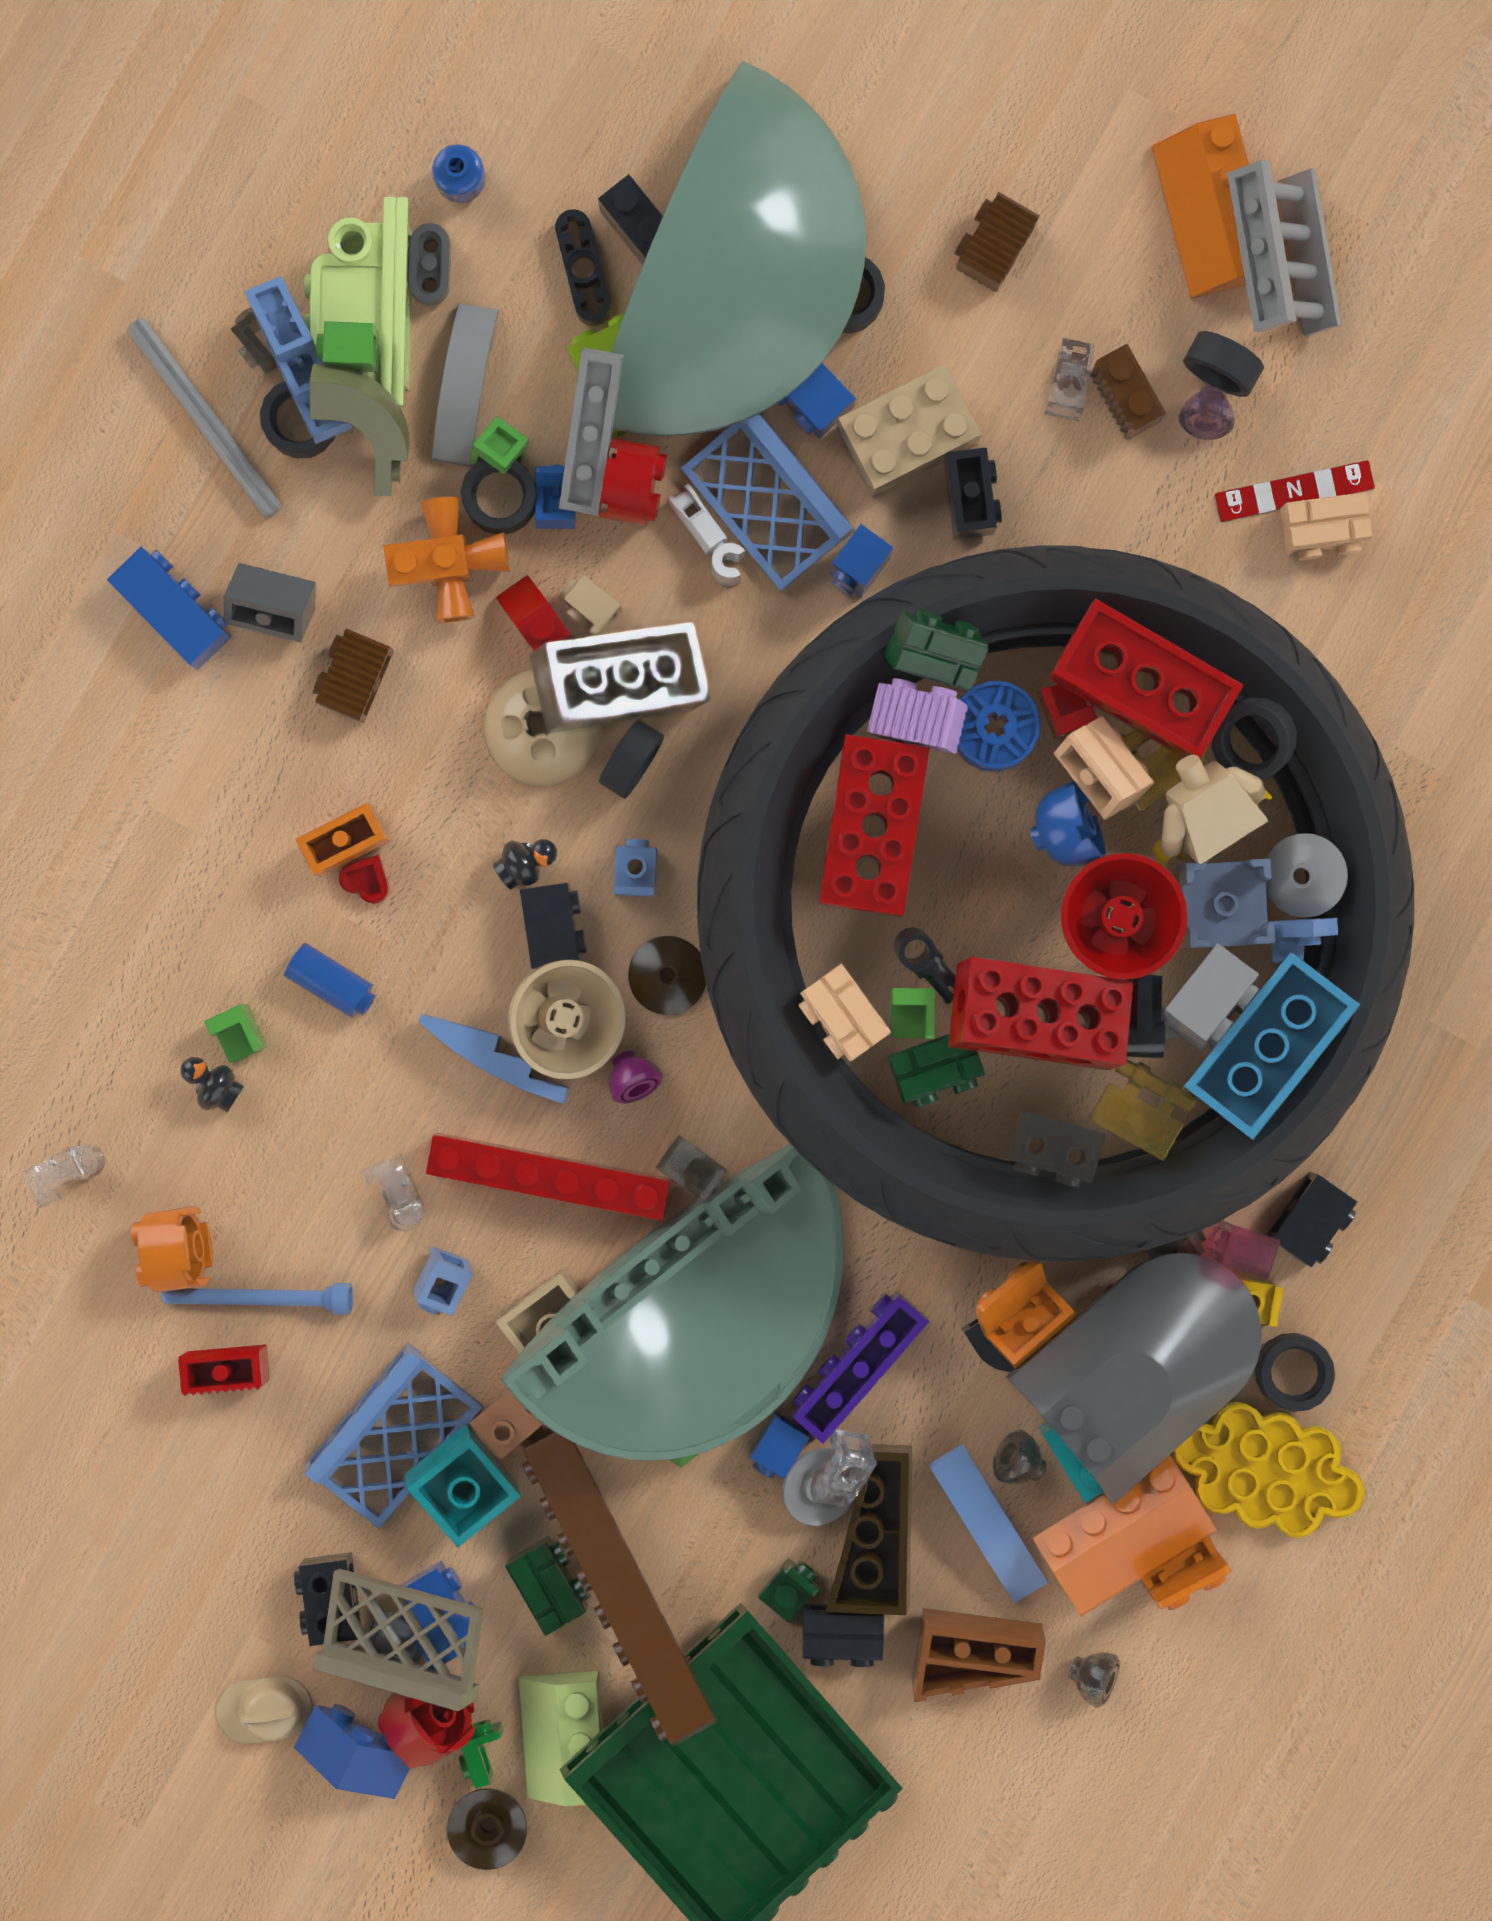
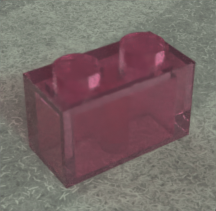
(1242, 1248)

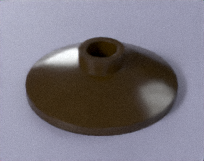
(645, 975)
(481, 1847)

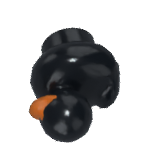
(522, 861)
(213, 1087)

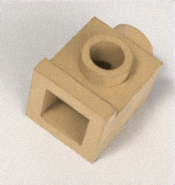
(590, 605)

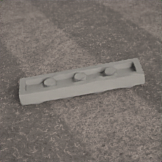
(591, 430)

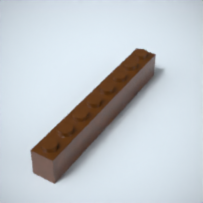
(620, 1588)

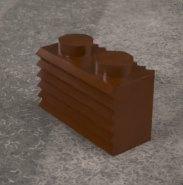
(996, 242)
(1127, 392)
(353, 675)

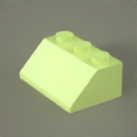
(557, 1721)

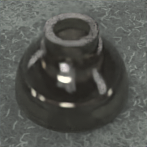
(1018, 1459)
(1095, 1676)

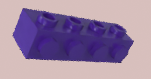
(859, 1367)

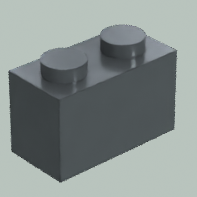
(269, 602)

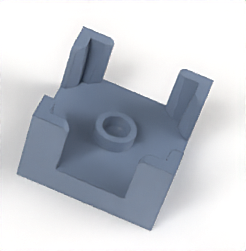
(1226, 903)

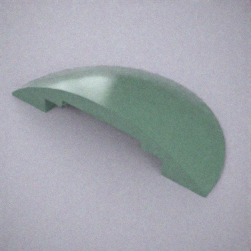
(744, 268)
(695, 1321)

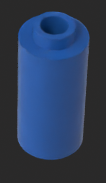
(330, 981)

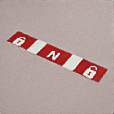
(1276, 493)

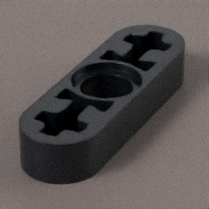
(586, 237)

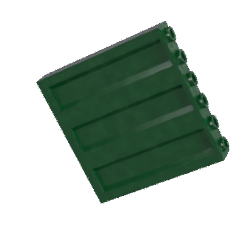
(745, 1804)

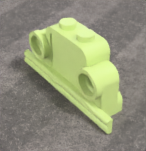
(368, 284)

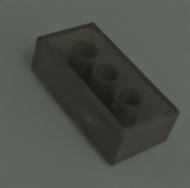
(619, 677)

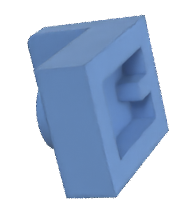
(1293, 934)

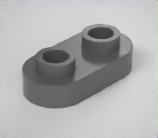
(429, 266)

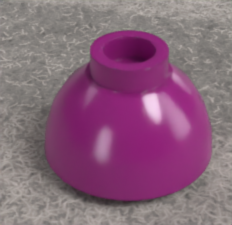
(633, 1078)

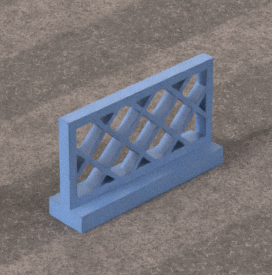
(795, 477)
(365, 1415)

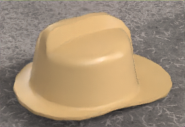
(263, 1709)

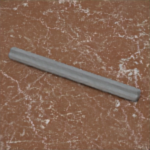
(204, 418)

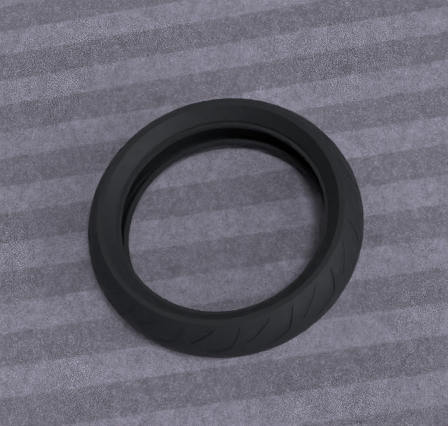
(752, 969)

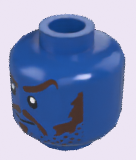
(470, 174)

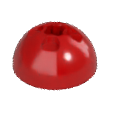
(1144, 904)

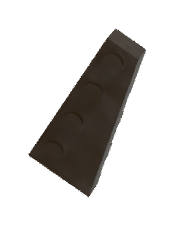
(877, 1545)

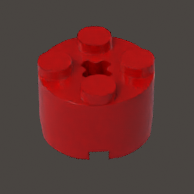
(631, 482)
(424, 1731)

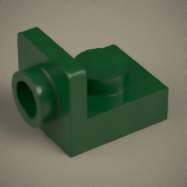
(790, 1589)

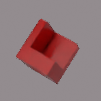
(1064, 710)

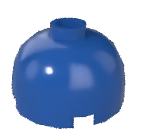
(1067, 827)

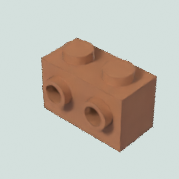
(506, 1425)

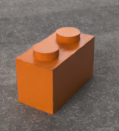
(343, 840)

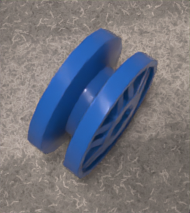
(1018, 734)

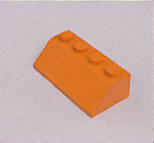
(1200, 204)
(1117, 1544)

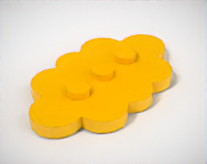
(1269, 1470)

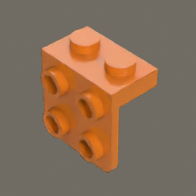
(1022, 1313)
(1186, 1574)

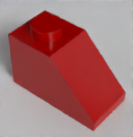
(532, 614)

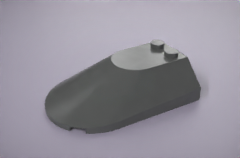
(1145, 1366)

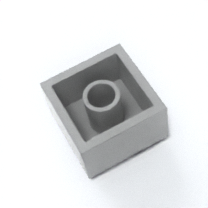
(1210, 998)

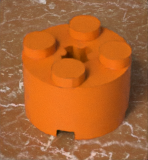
(172, 1249)

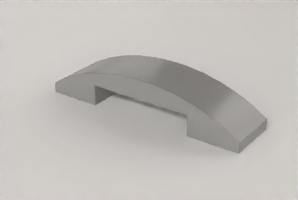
(463, 383)

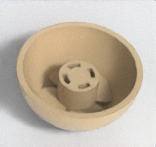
(538, 756)
(579, 1034)

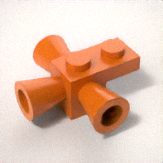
(445, 559)

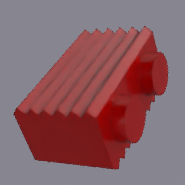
(223, 1369)

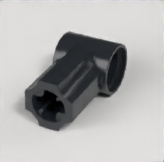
(1146, 1028)

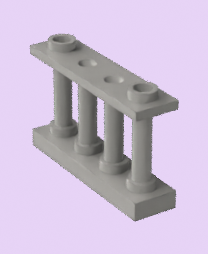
(1264, 254)

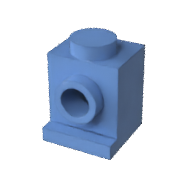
(642, 883)
(446, 1296)

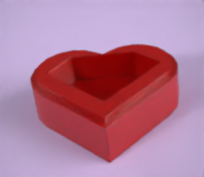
(366, 878)

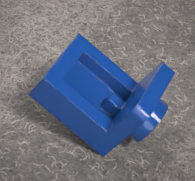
(548, 491)

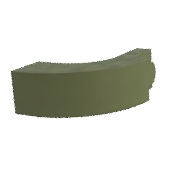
(360, 401)

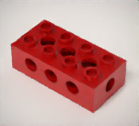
(1169, 666)
(899, 810)
(1060, 994)

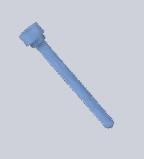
(335, 1299)

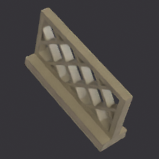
(401, 1674)

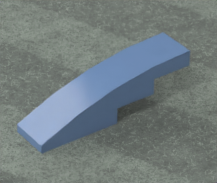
(291, 348)
(482, 1050)
(988, 1523)

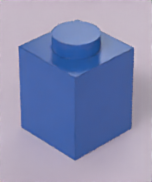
(778, 1446)

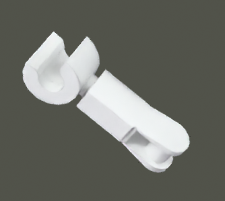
(708, 536)

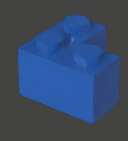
(446, 1584)
(350, 1753)

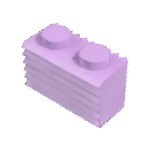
(917, 716)

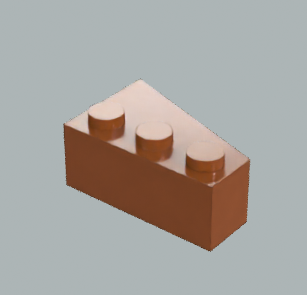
(974, 1652)

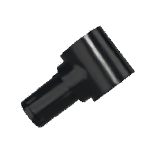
(927, 965)

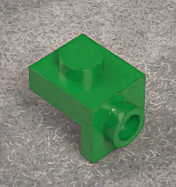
(475, 1760)

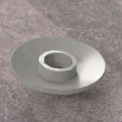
(1326, 872)
(797, 1491)

